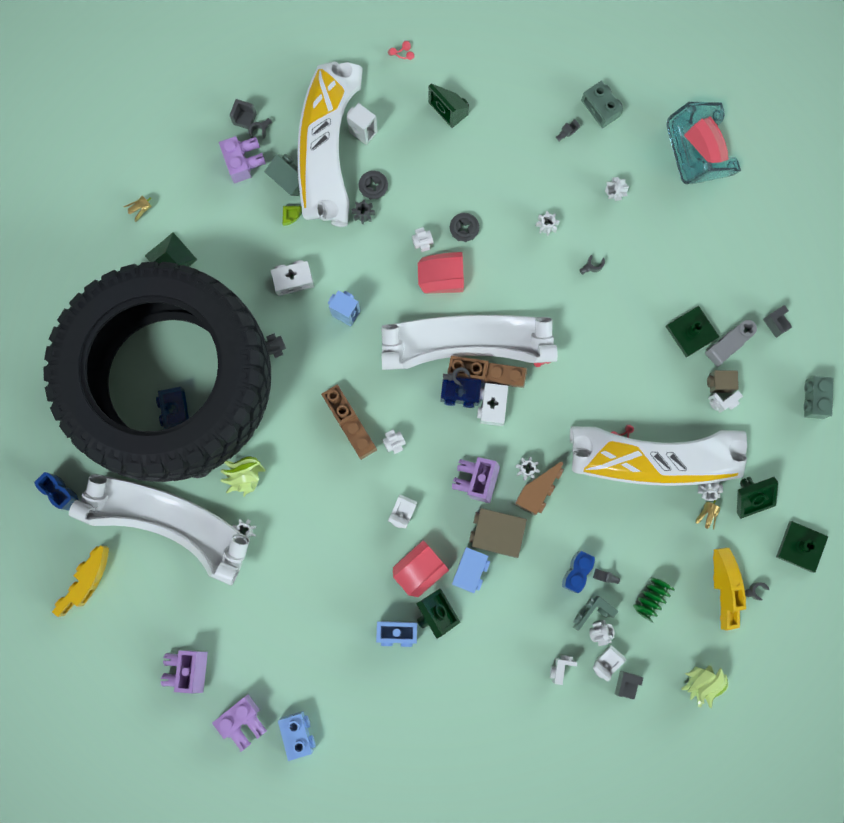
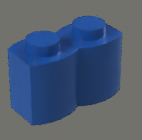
(56, 490)
(577, 575)

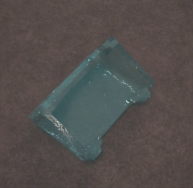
(690, 162)

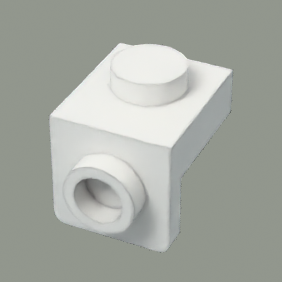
(730, 402)
(402, 512)
(608, 663)
(558, 669)

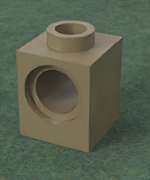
(723, 381)

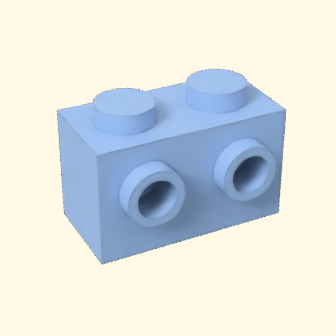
(344, 307)
(470, 570)
(396, 632)
(296, 735)

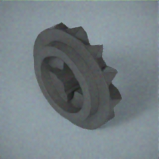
(378, 178)
(465, 219)

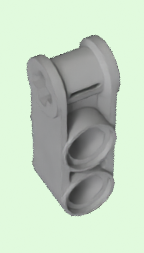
(731, 342)

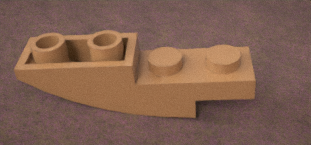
(489, 372)
(349, 422)

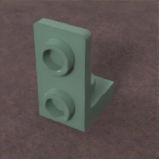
(603, 608)

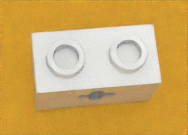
(362, 123)
(302, 278)
(498, 394)

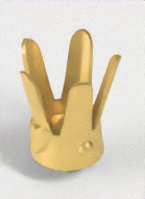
(140, 203)
(712, 510)

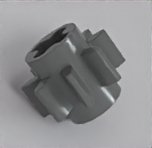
(367, 214)
(275, 345)

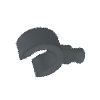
(263, 126)
(568, 130)
(589, 267)
(452, 376)
(605, 576)
(751, 592)

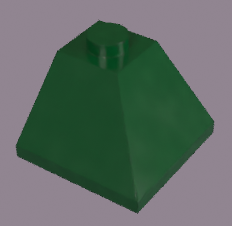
(448, 104)
(171, 251)

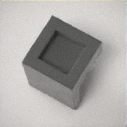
(242, 114)
(777, 321)
(628, 685)

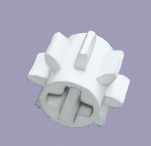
(616, 189)
(549, 227)
(422, 239)
(394, 441)
(532, 466)
(710, 491)
(249, 533)
(602, 633)

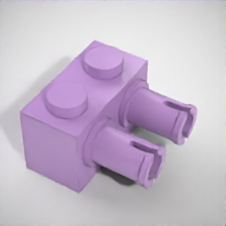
(237, 164)
(483, 479)
(189, 671)
(241, 713)

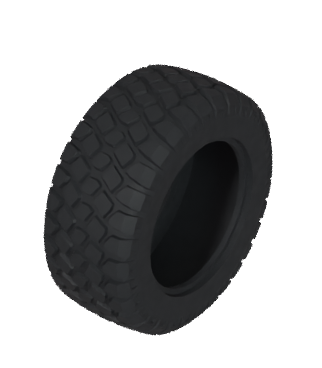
(98, 327)

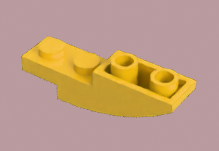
(88, 577)
(731, 586)

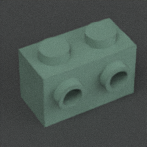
(602, 104)
(284, 173)
(818, 397)

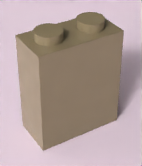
(498, 532)

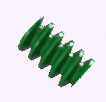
(653, 598)

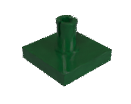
(692, 331)
(756, 497)
(802, 546)
(437, 614)

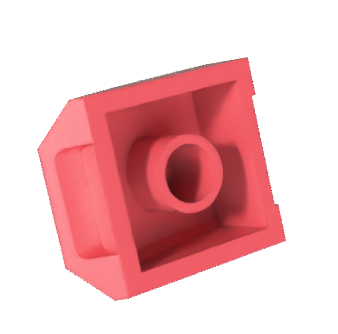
(708, 140)
(441, 273)
(419, 570)

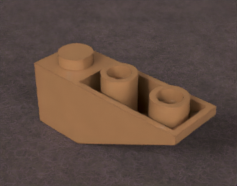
(533, 494)

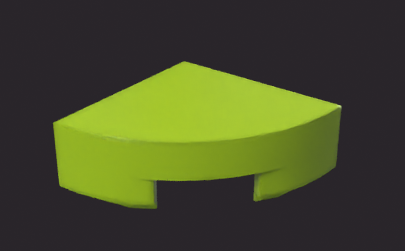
(291, 214)

